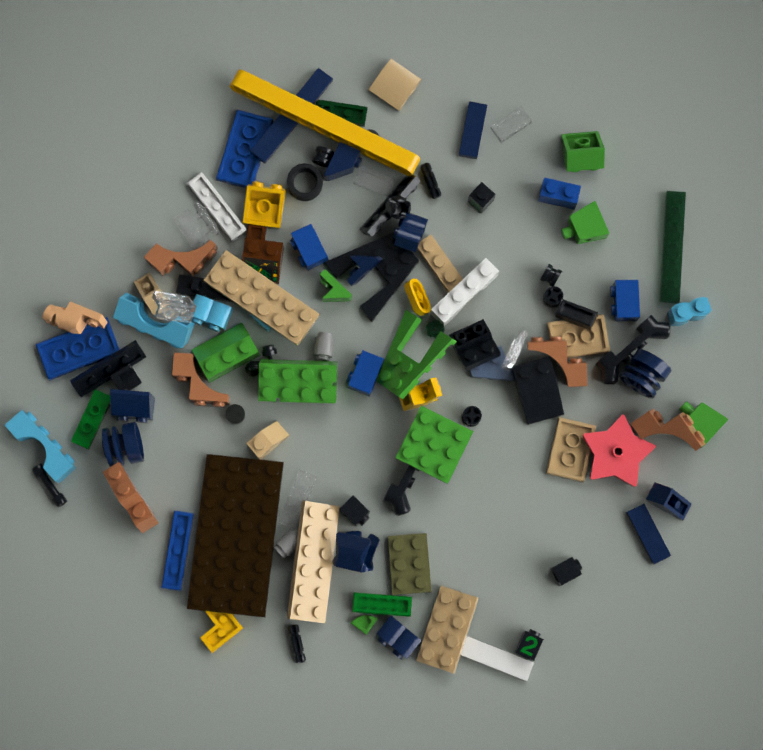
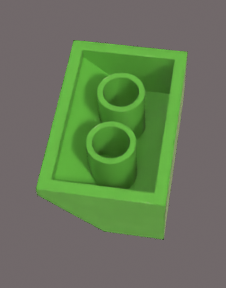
(225, 352)

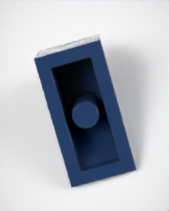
(343, 162)
(668, 500)

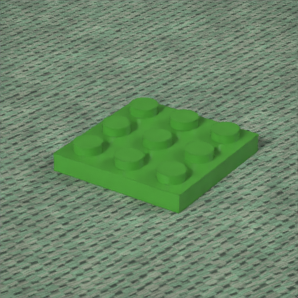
(434, 444)

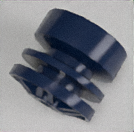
(645, 373)
(124, 444)

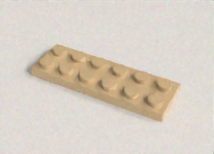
(261, 298)
(313, 562)

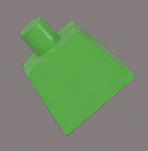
(586, 225)
(705, 419)

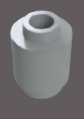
(323, 346)
(287, 544)

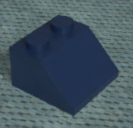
(132, 405)

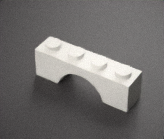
(463, 292)

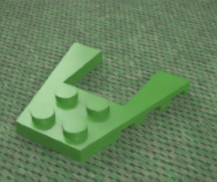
(401, 372)

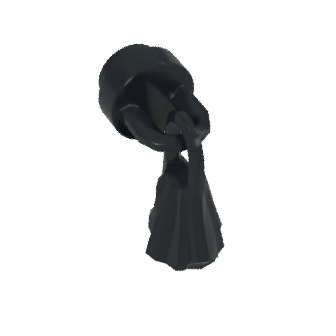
(252, 367)

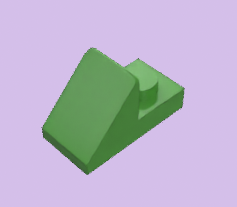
(337, 292)

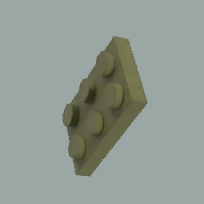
(409, 564)

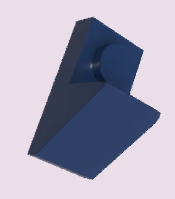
(366, 264)

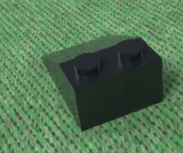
(538, 390)

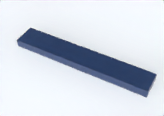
(284, 126)

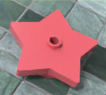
(605, 460)

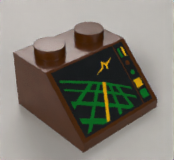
(264, 257)

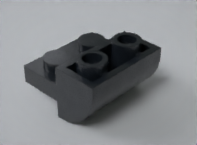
(475, 345)

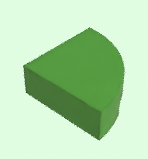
(364, 623)

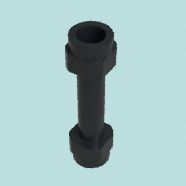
(58, 498)

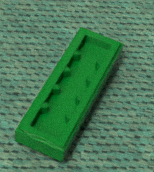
(91, 419)
(382, 604)

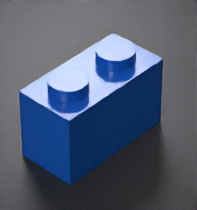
(559, 193)
(309, 246)
(626, 300)
(365, 373)

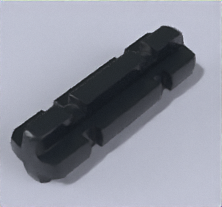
(430, 180)
(296, 642)

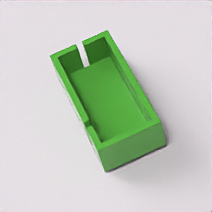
(298, 381)

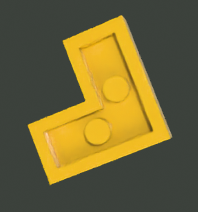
(225, 628)

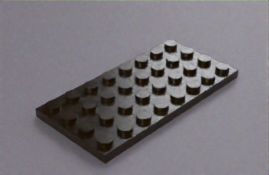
(235, 536)

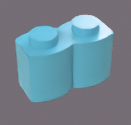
(692, 311)
(211, 313)

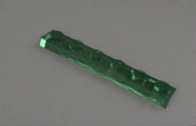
(672, 247)

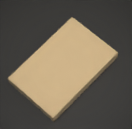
(580, 340)
(569, 450)

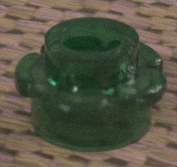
(434, 324)

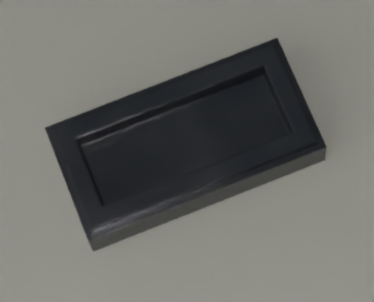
(576, 314)

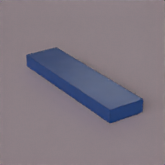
(177, 550)

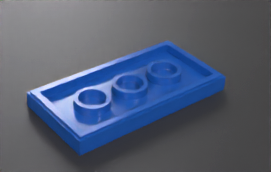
(238, 164)
(74, 351)

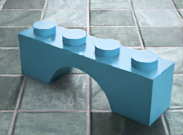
(131, 312)
(57, 463)

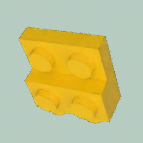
(264, 204)

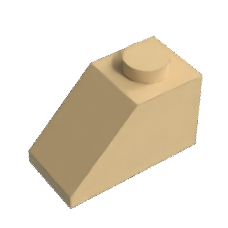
(146, 286)
(267, 440)

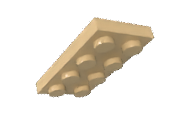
(447, 629)

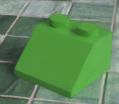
(583, 151)

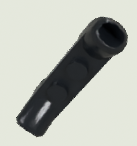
(610, 362)
(396, 494)

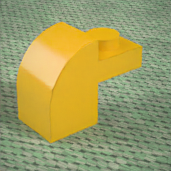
(422, 395)

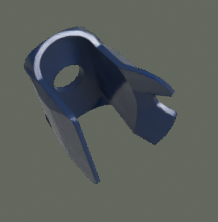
(355, 551)

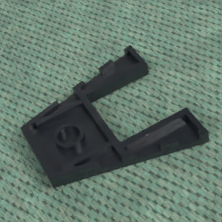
(394, 267)

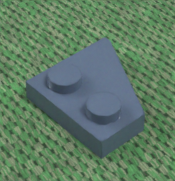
(493, 369)

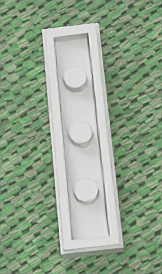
(217, 207)
(497, 658)

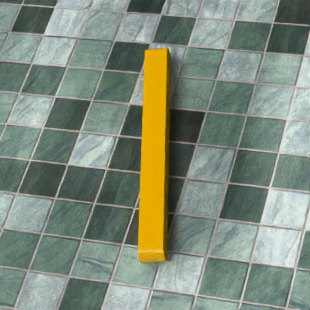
(324, 122)

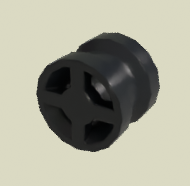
(322, 156)
(551, 275)
(556, 295)
(471, 412)

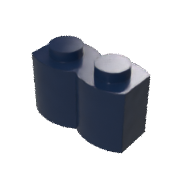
(410, 232)
(398, 637)

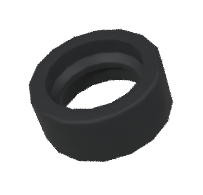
(304, 168)

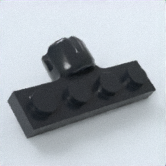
(393, 206)

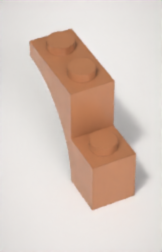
(192, 261)
(556, 347)
(184, 369)
(680, 426)
(130, 497)

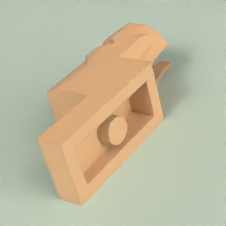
(73, 317)

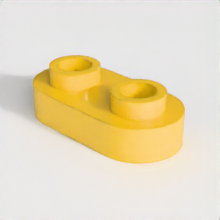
(417, 297)

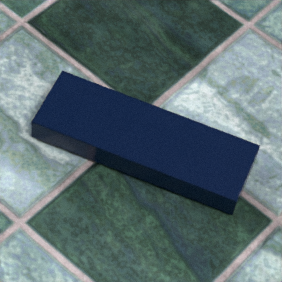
(473, 130)
(648, 534)

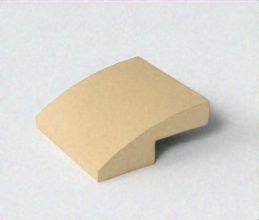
(395, 84)

